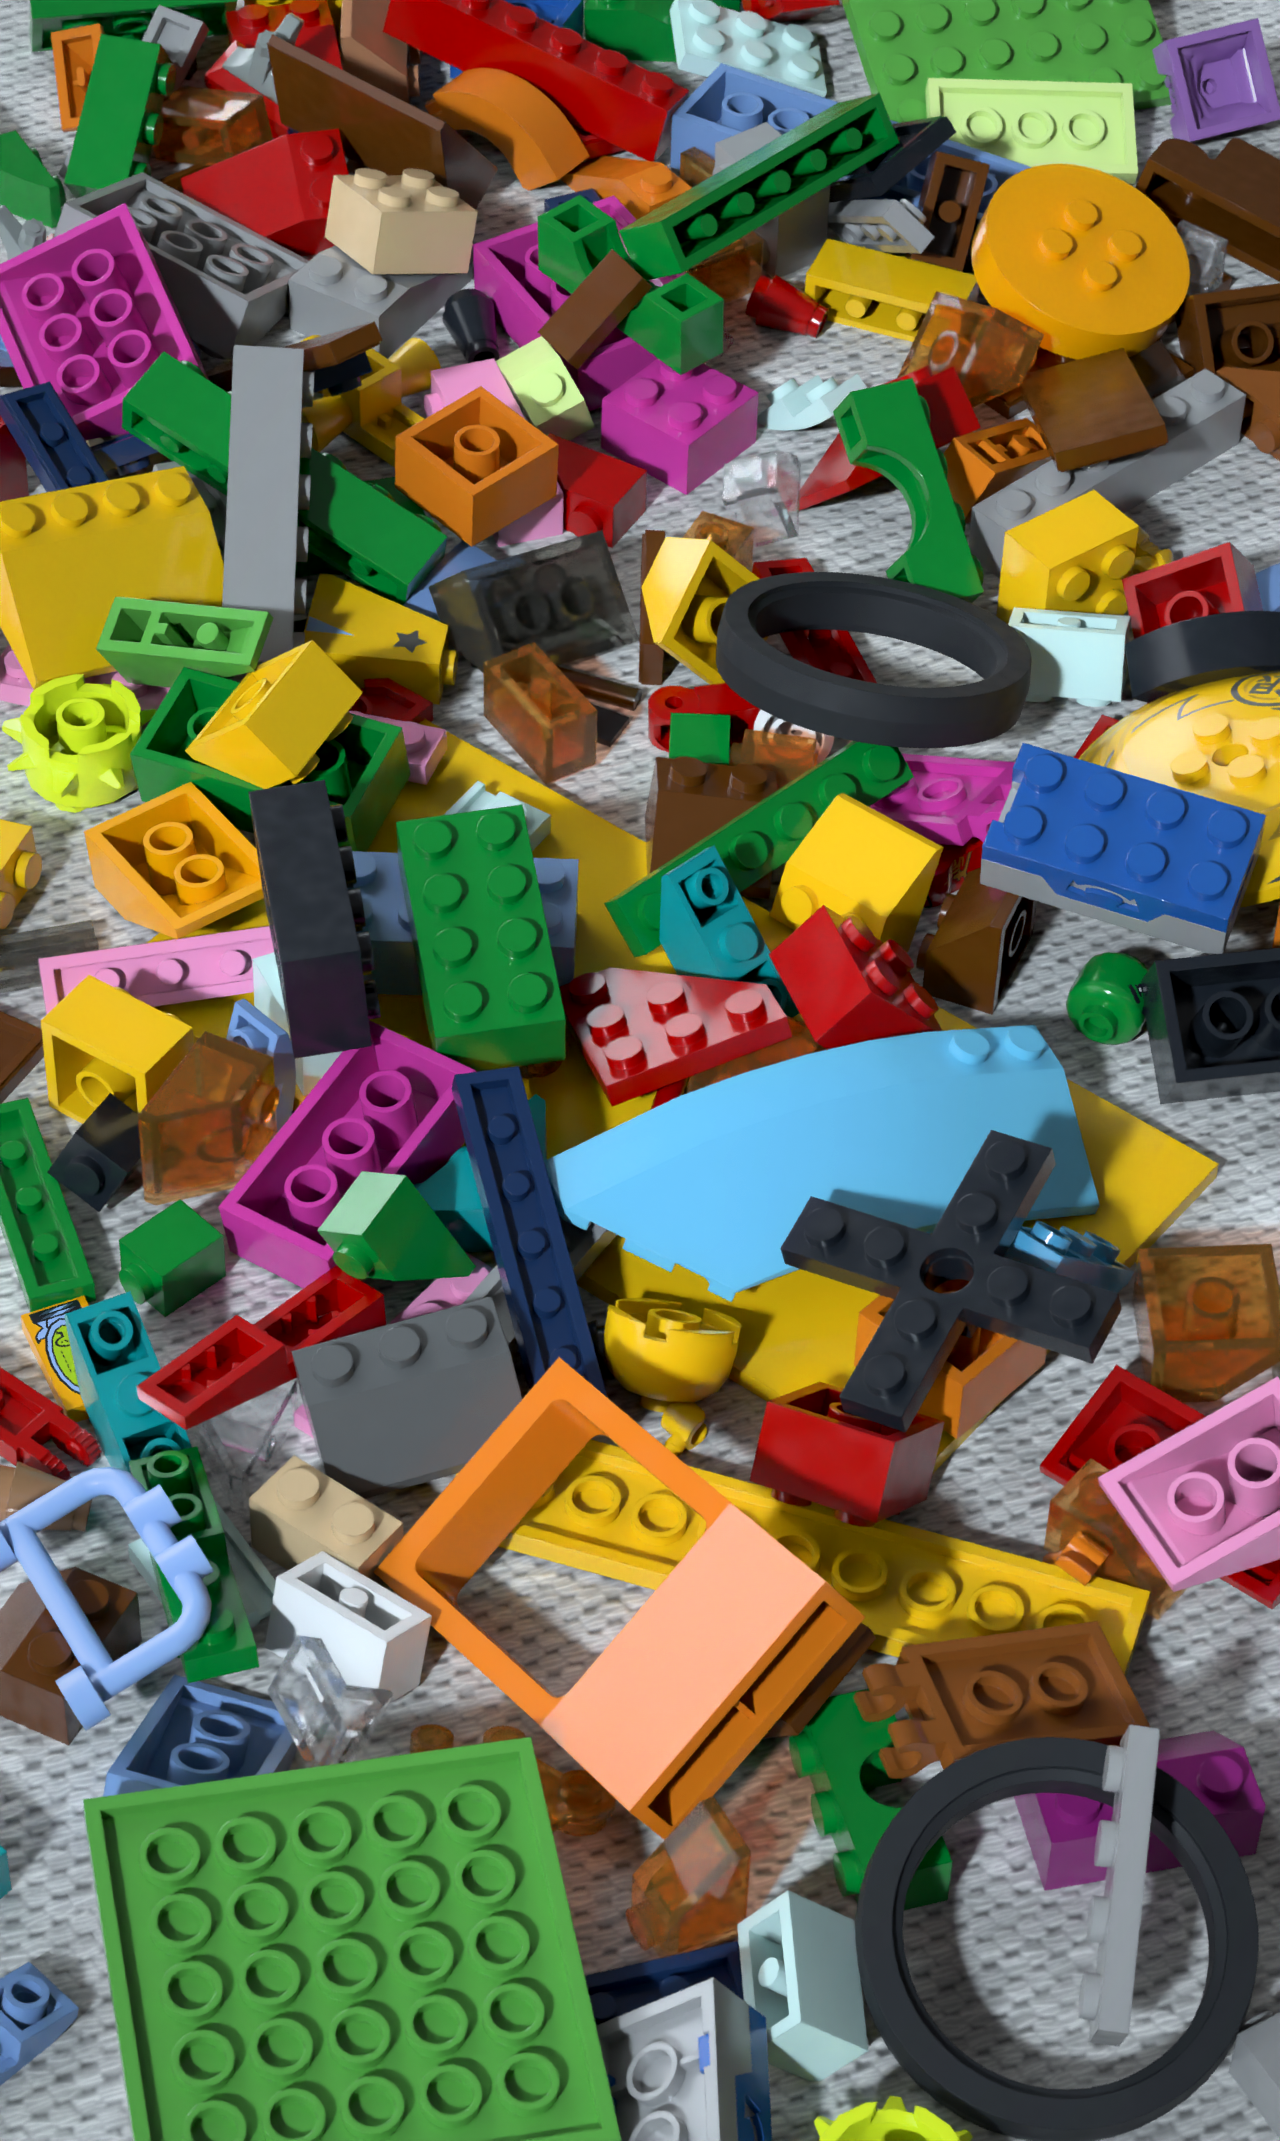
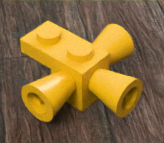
(375, 409)

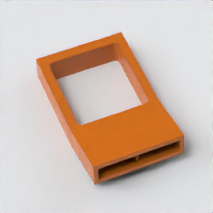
(695, 1666)

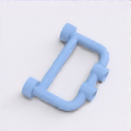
(181, 1563)

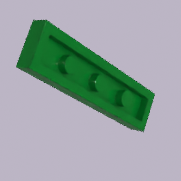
(36, 1215)

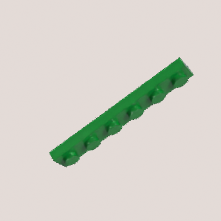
(766, 832)

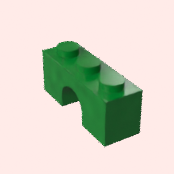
(844, 1765)

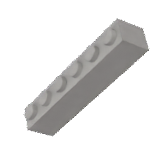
(1201, 424)
(268, 490)

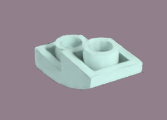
(806, 405)

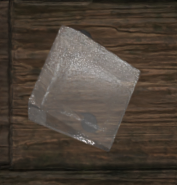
(1205, 256)

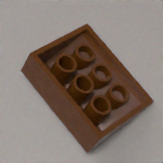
(372, 124)

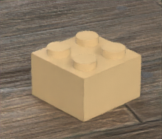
(400, 223)

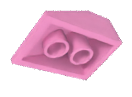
(1208, 1493)

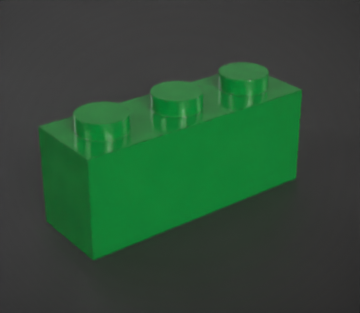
(120, 114)

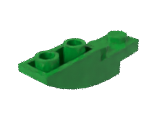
(26, 184)
(228, 1639)

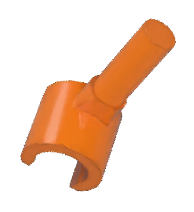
(1079, 1558)

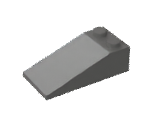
(340, 294)

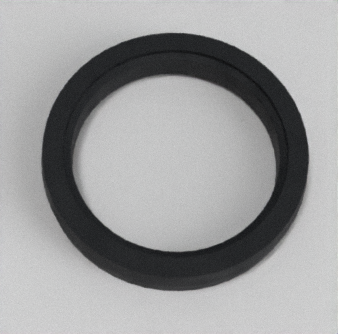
(861, 708)
(963, 2084)

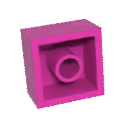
(679, 423)

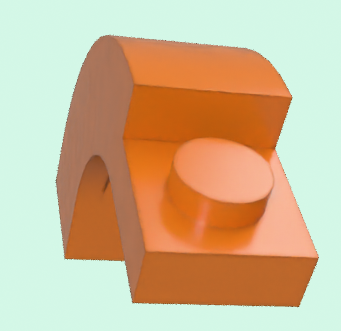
(515, 119)

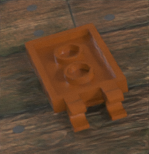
(997, 1692)

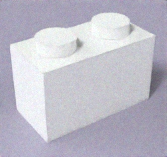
(365, 1627)

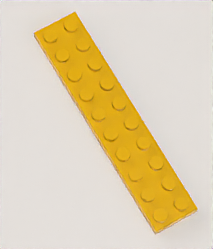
(905, 1580)

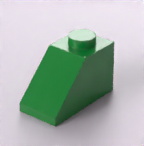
(391, 1233)

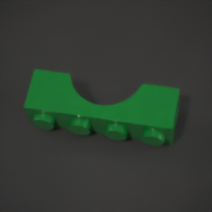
(673, 322)
(891, 434)

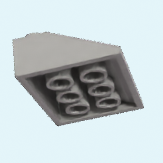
(219, 273)

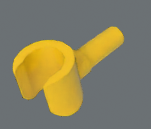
(685, 1425)

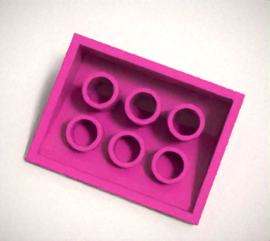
(527, 298)
(90, 318)

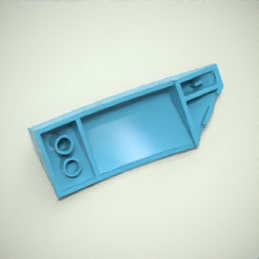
(857, 1125)

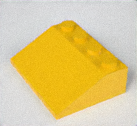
(96, 541)

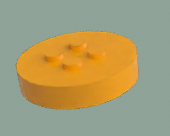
(1080, 260)

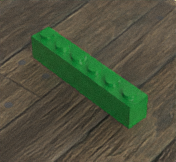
(759, 187)
(348, 521)

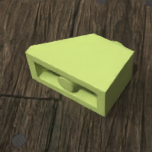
(545, 390)

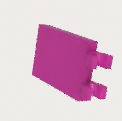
(949, 797)

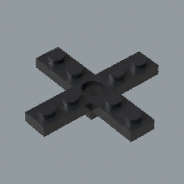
(965, 1246)

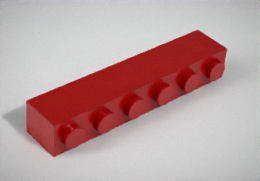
(587, 83)

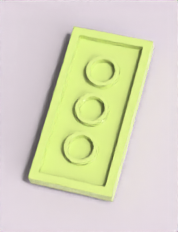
(1042, 121)

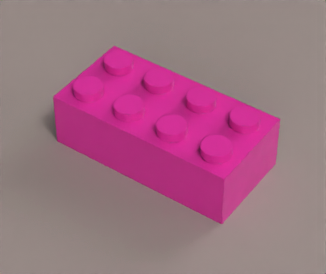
(370, 1112)

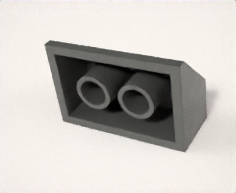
(408, 1397)

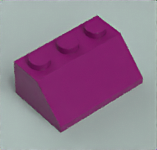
(1208, 1764)

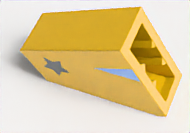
(380, 638)

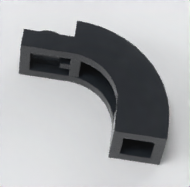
(1203, 652)

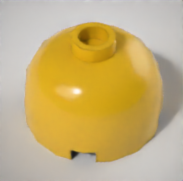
(668, 1351)

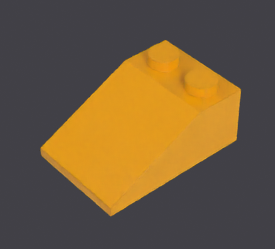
(174, 863)

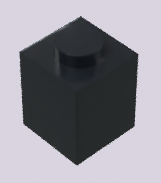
(100, 1153)

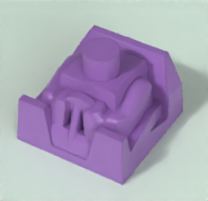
(1218, 80)

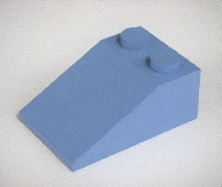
(201, 1737)

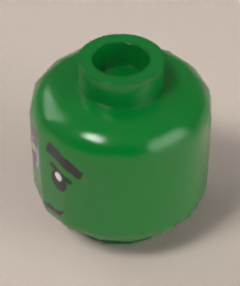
(1109, 998)

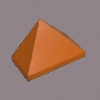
(73, 62)

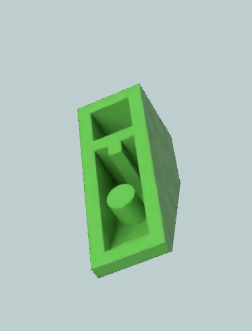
(156, 639)

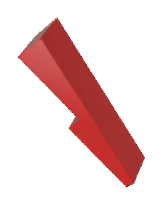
(251, 1359)

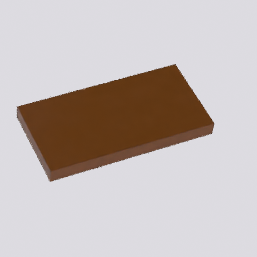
(1092, 410)

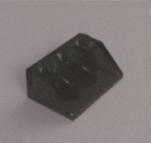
(552, 596)

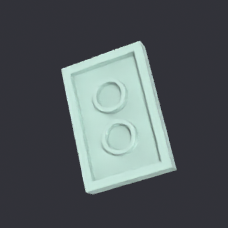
(744, 40)

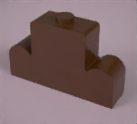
(1226, 196)

